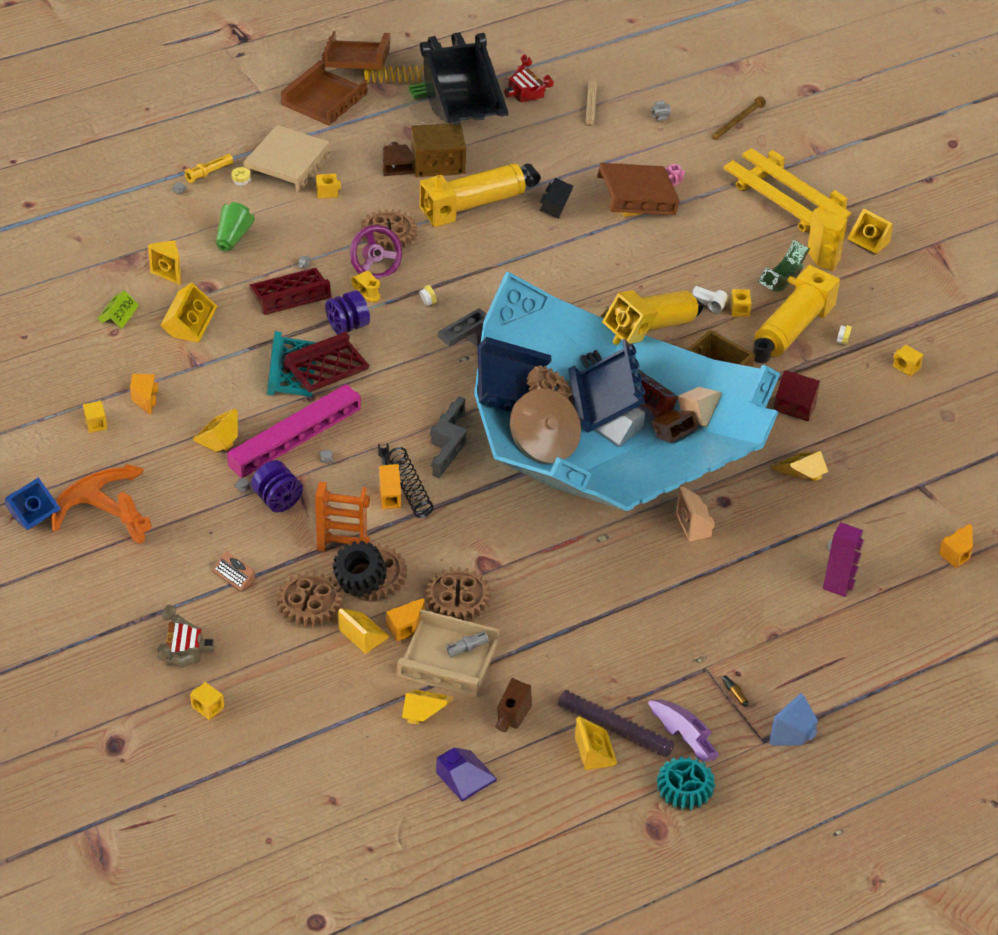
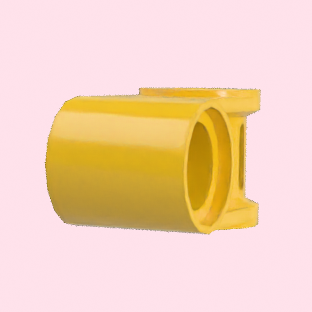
(367, 286)

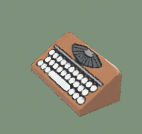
(234, 571)

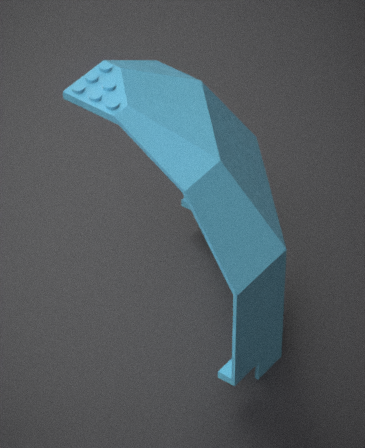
(644, 463)

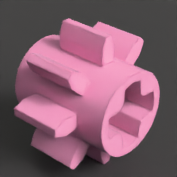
(675, 174)

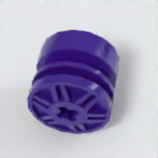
(347, 312)
(276, 486)

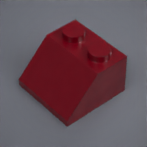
(796, 395)

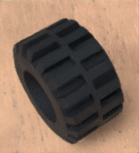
(365, 581)

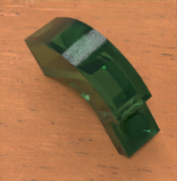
(791, 265)

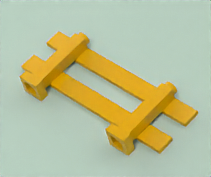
(775, 167)

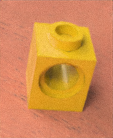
(327, 186)
(740, 303)
(907, 360)
(95, 416)
(207, 700)

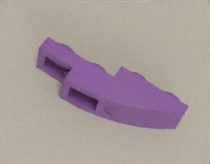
(681, 721)

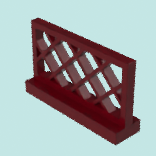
(286, 297)
(318, 352)

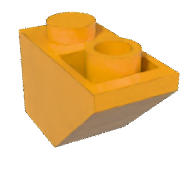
(143, 391)
(389, 486)
(958, 546)
(404, 619)

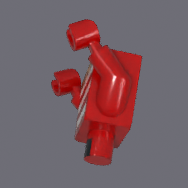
(525, 84)

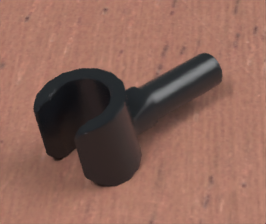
(383, 452)

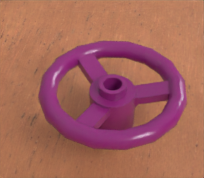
(374, 252)

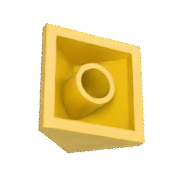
(871, 232)
(165, 261)
(361, 629)
(593, 745)

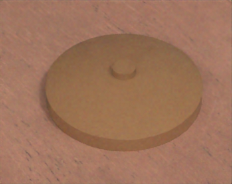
(545, 426)

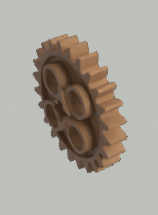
(399, 223)
(543, 378)
(395, 573)
(310, 593)
(474, 594)

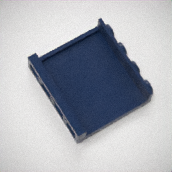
(504, 372)
(607, 388)

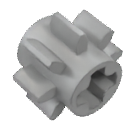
(661, 110)

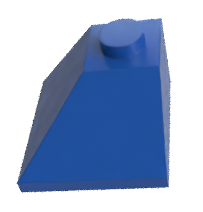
(31, 504)

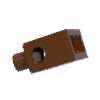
(397, 160)
(668, 426)
(514, 705)

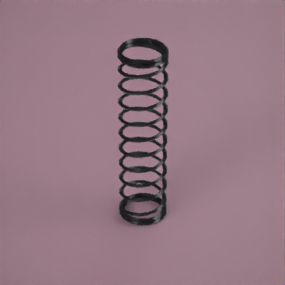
(401, 483)

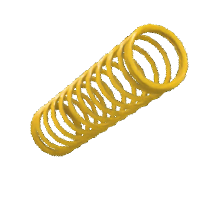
(393, 78)

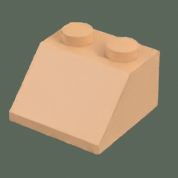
(693, 515)

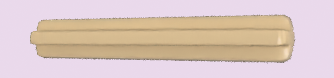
(591, 103)

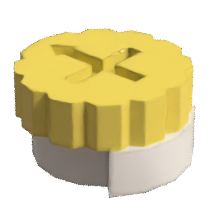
(241, 176)
(428, 295)
(844, 334)

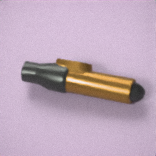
(736, 690)

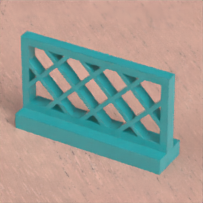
(276, 366)

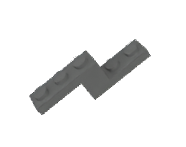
(466, 327)
(448, 437)

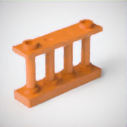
(324, 523)

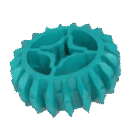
(685, 782)

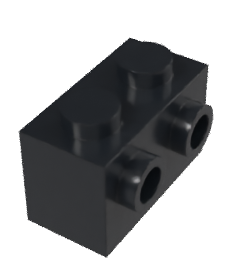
(556, 197)

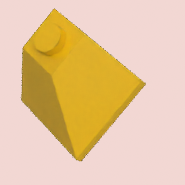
(219, 432)
(803, 466)
(423, 704)

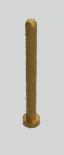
(759, 102)

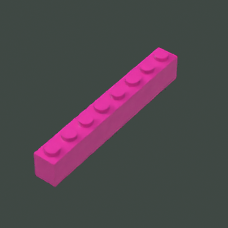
(293, 430)

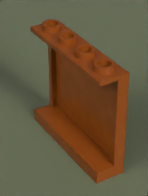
(356, 53)
(322, 94)
(639, 188)

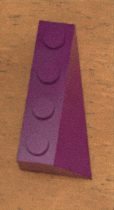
(843, 559)

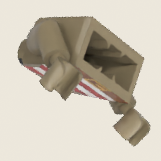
(183, 641)

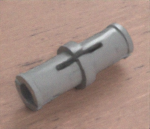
(467, 644)

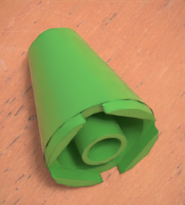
(233, 224)

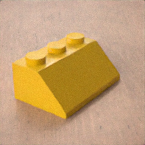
(826, 239)
(189, 314)

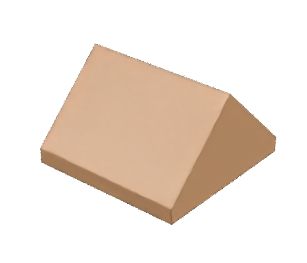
(701, 402)

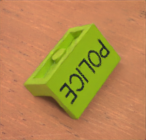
(119, 309)

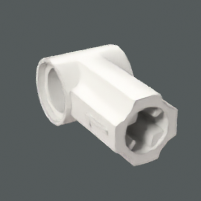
(714, 300)

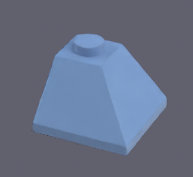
(794, 724)

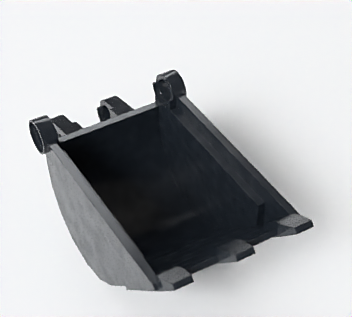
(461, 80)

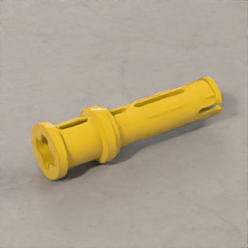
(203, 170)

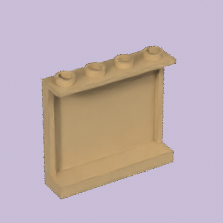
(289, 156)
(430, 663)

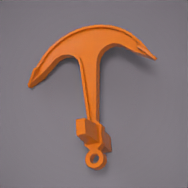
(88, 491)

